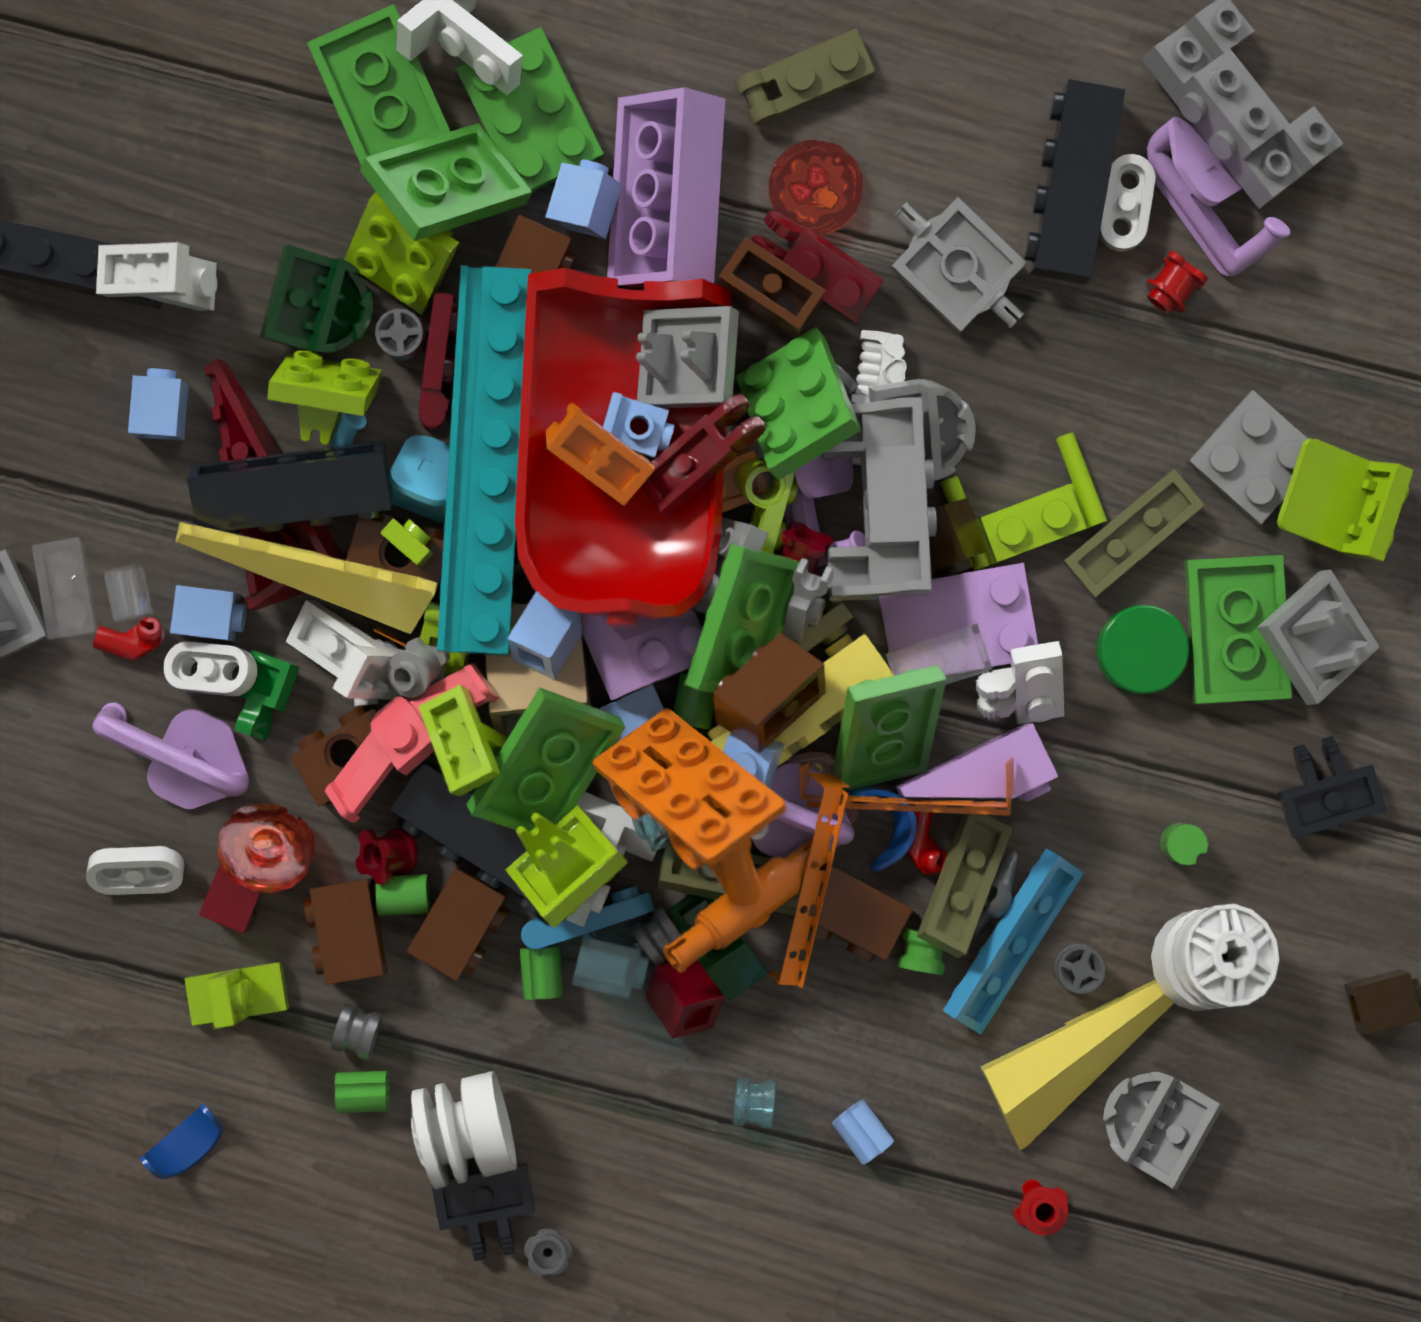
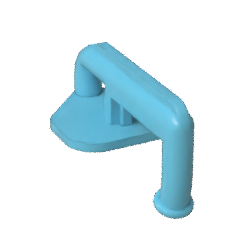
(417, 474)

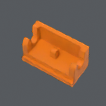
(598, 455)

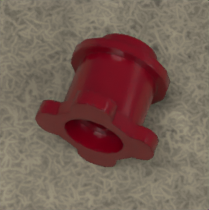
(805, 543)
(386, 854)

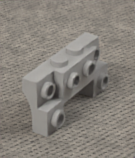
(1232, 108)
(893, 505)

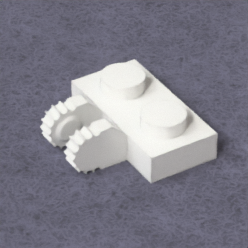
(1028, 687)

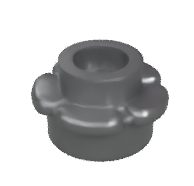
(538, 1261)

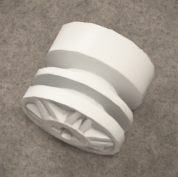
(1190, 960)
(463, 1130)

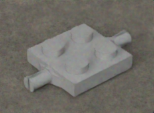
(958, 265)

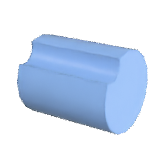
(862, 1132)

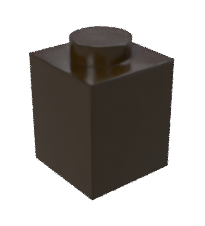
(955, 539)
(1384, 1001)

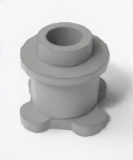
(416, 668)

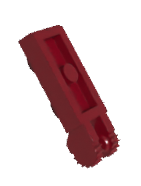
(846, 281)
(438, 365)
(700, 454)

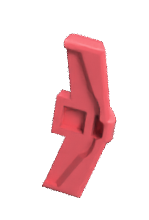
(397, 740)

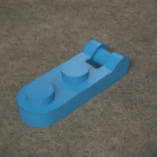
(625, 905)

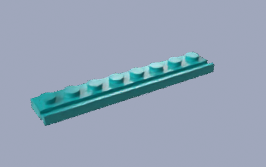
(483, 463)

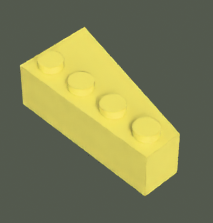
(847, 666)

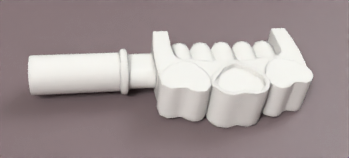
(880, 365)

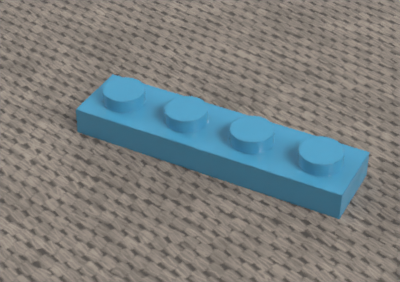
(1013, 941)

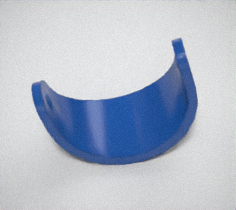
(904, 829)
(184, 1145)

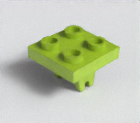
(395, 261)
(324, 390)
(563, 864)

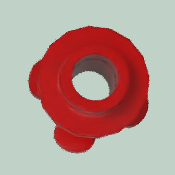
(1174, 284)
(1035, 1195)

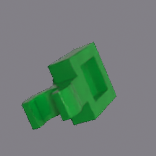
(269, 691)

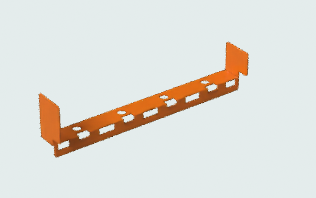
(922, 805)
(812, 879)

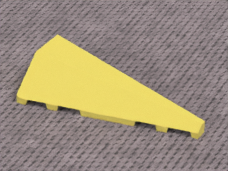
(364, 589)
(1051, 1072)

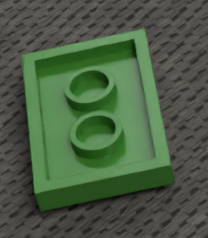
(374, 87)
(539, 119)
(445, 181)
(799, 402)
(1224, 609)
(743, 615)
(888, 727)
(546, 761)

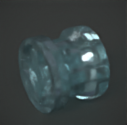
(754, 1102)

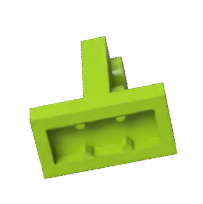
(461, 741)
(236, 994)

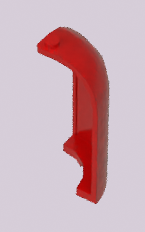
(570, 534)

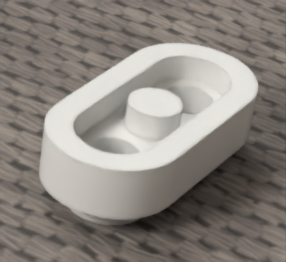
(1128, 204)
(213, 668)
(135, 870)

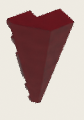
(247, 437)

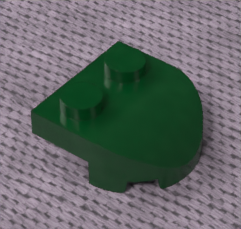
(316, 303)

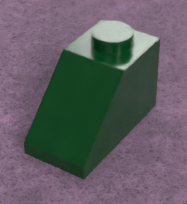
(730, 968)

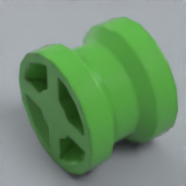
(920, 954)

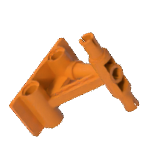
(710, 816)

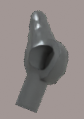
(1000, 892)

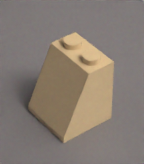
(518, 684)

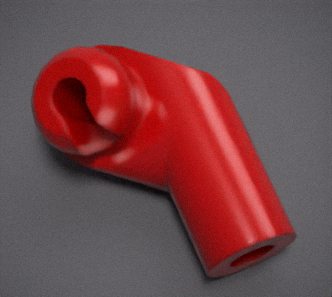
(133, 643)
(924, 851)

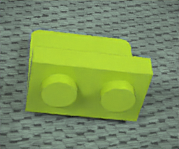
(1344, 500)

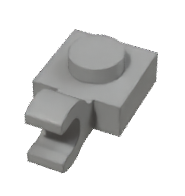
(806, 605)

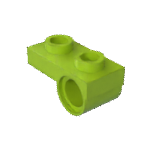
(771, 504)

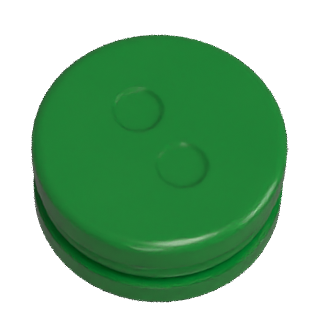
(1142, 649)

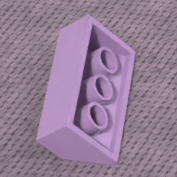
(670, 187)

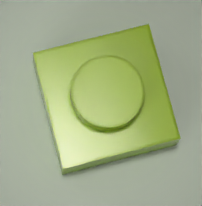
(409, 540)

